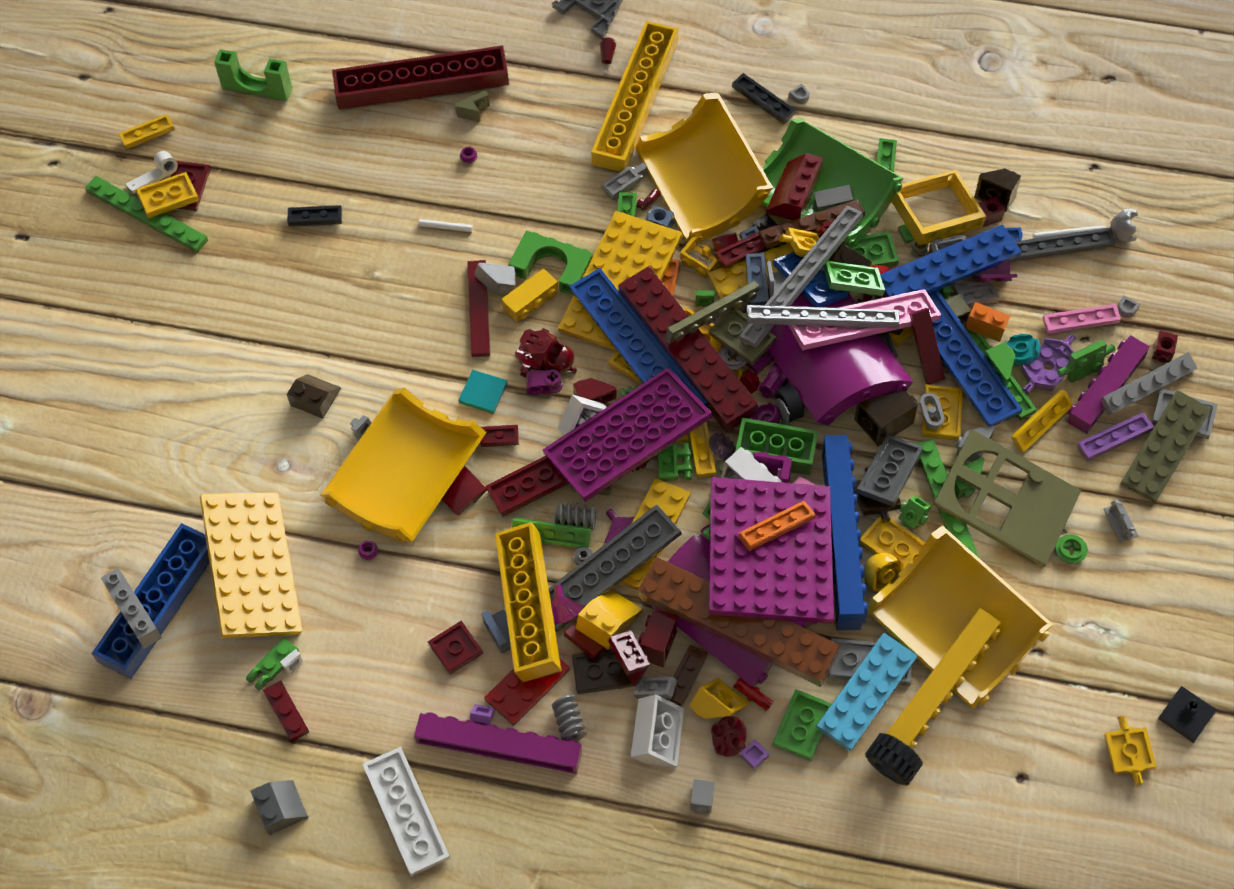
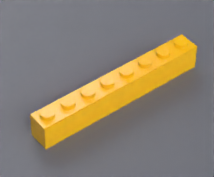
(945, 677)

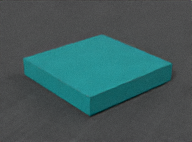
(483, 391)

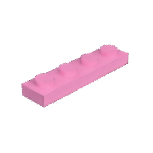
(1081, 319)

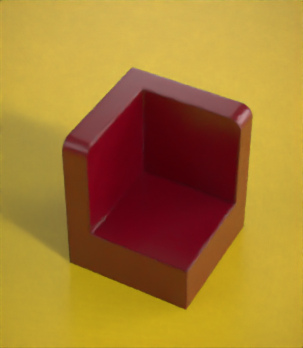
(724, 241)

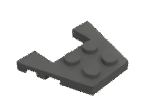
(602, 9)

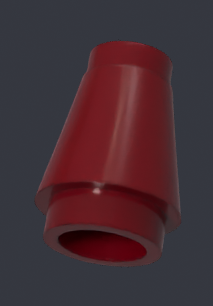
(607, 49)

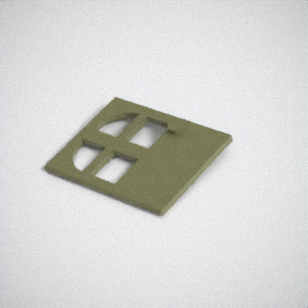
(1035, 513)

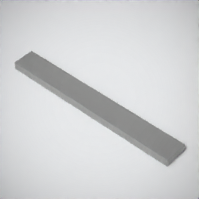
(822, 316)

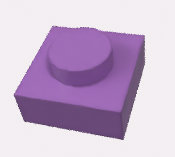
(482, 714)
(754, 754)

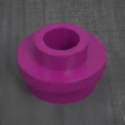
(468, 155)
(365, 546)

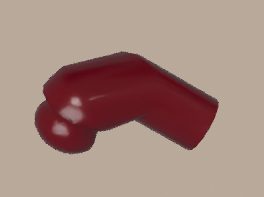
(649, 200)

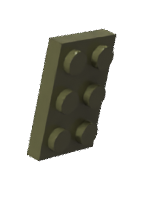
(728, 330)

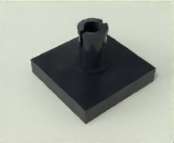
(1187, 714)

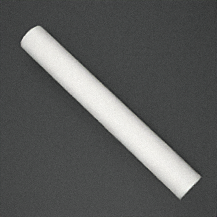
(445, 225)

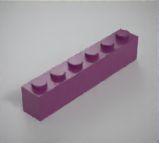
(1110, 378)

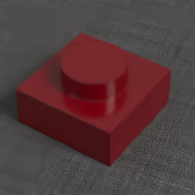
(750, 380)

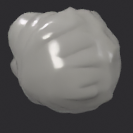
(1122, 226)

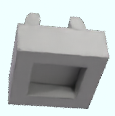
(360, 426)

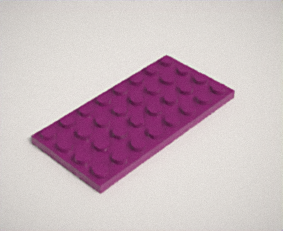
(627, 434)

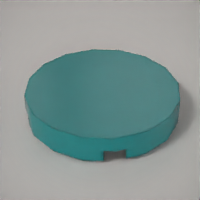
(1025, 348)

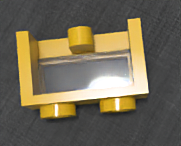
(699, 258)

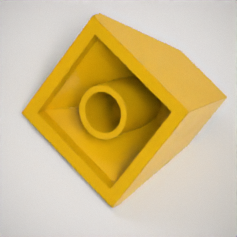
(717, 700)

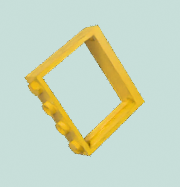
(973, 221)

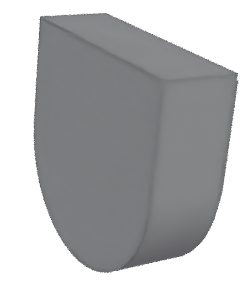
(799, 94)
(1127, 307)

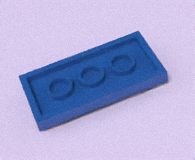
(818, 289)

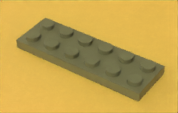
(1166, 446)

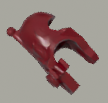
(543, 353)

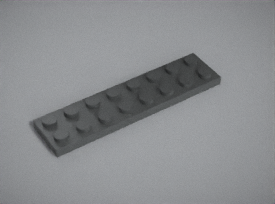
(618, 558)

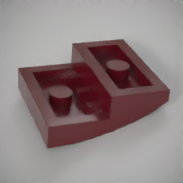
(463, 491)

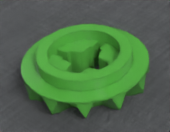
(1078, 545)

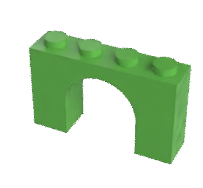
(234, 78)
(534, 247)

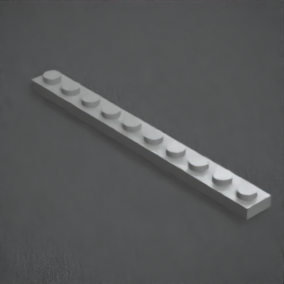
(806, 270)

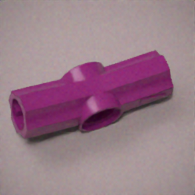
(773, 381)

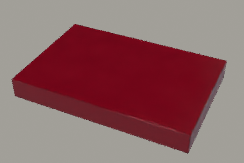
(198, 176)

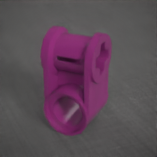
(541, 382)

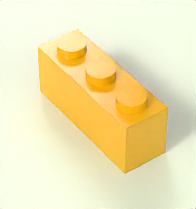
(530, 295)

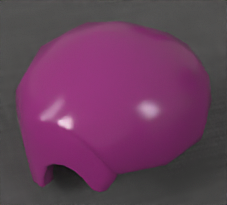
(768, 413)

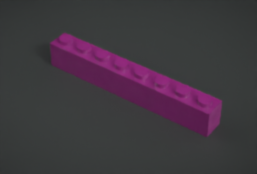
(498, 743)

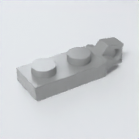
(624, 180)

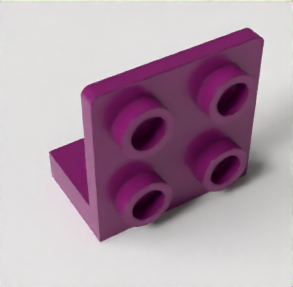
(1000, 272)
(777, 465)

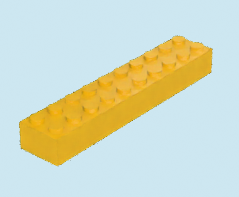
(634, 96)

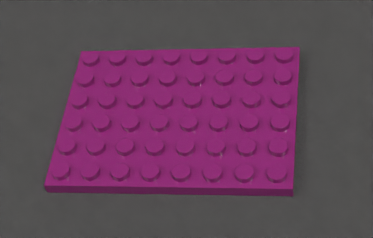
(781, 578)

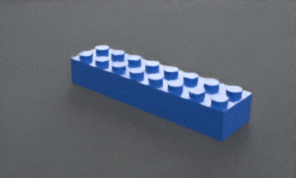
(161, 596)

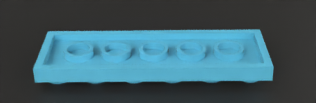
(866, 692)

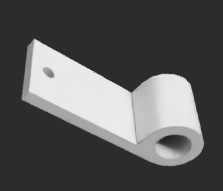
(165, 166)

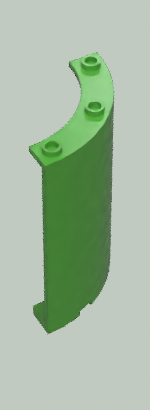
(841, 166)

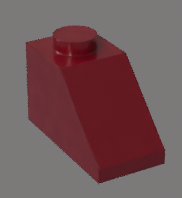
(595, 390)

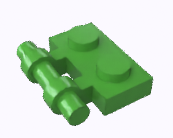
(668, 466)

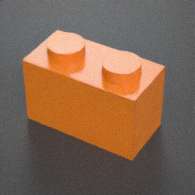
(987, 322)

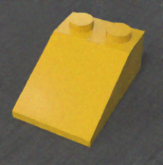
(607, 617)

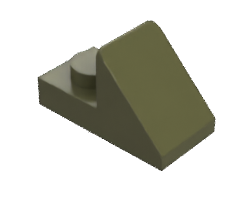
(470, 106)

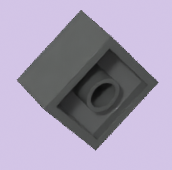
(278, 805)

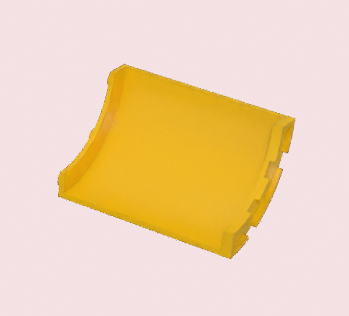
(705, 171)
(402, 467)
(940, 597)

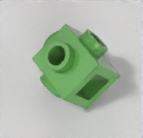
(914, 512)

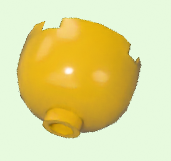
(881, 570)

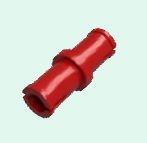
(753, 694)

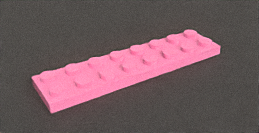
(817, 336)

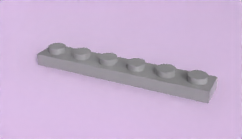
(1148, 383)

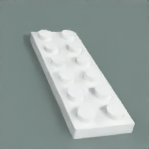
(406, 811)

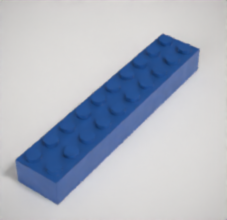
(845, 537)

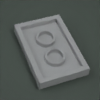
(1163, 400)

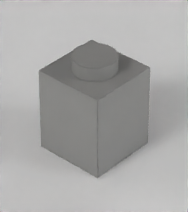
(702, 796)

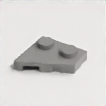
(976, 292)

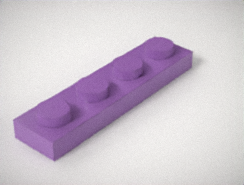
(1115, 436)

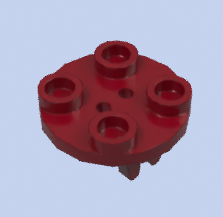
(725, 728)

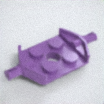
(1053, 353)

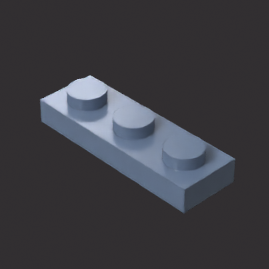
(757, 272)

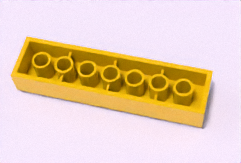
(527, 602)

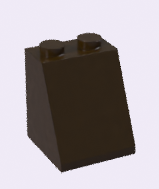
(886, 415)

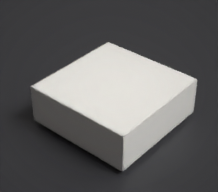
(291, 661)

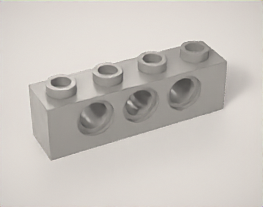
(131, 608)

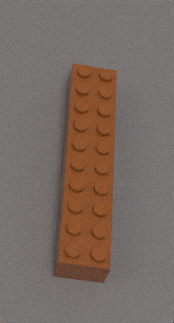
(770, 639)

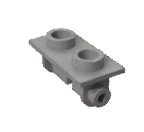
(1120, 521)

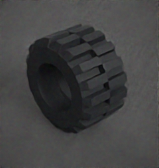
(894, 759)

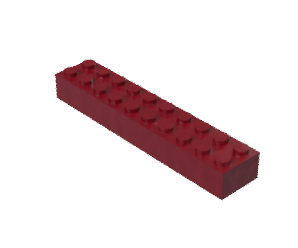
(420, 77)
(693, 354)

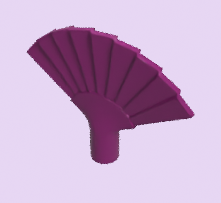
(618, 524)
(564, 608)

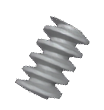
(576, 515)
(567, 719)

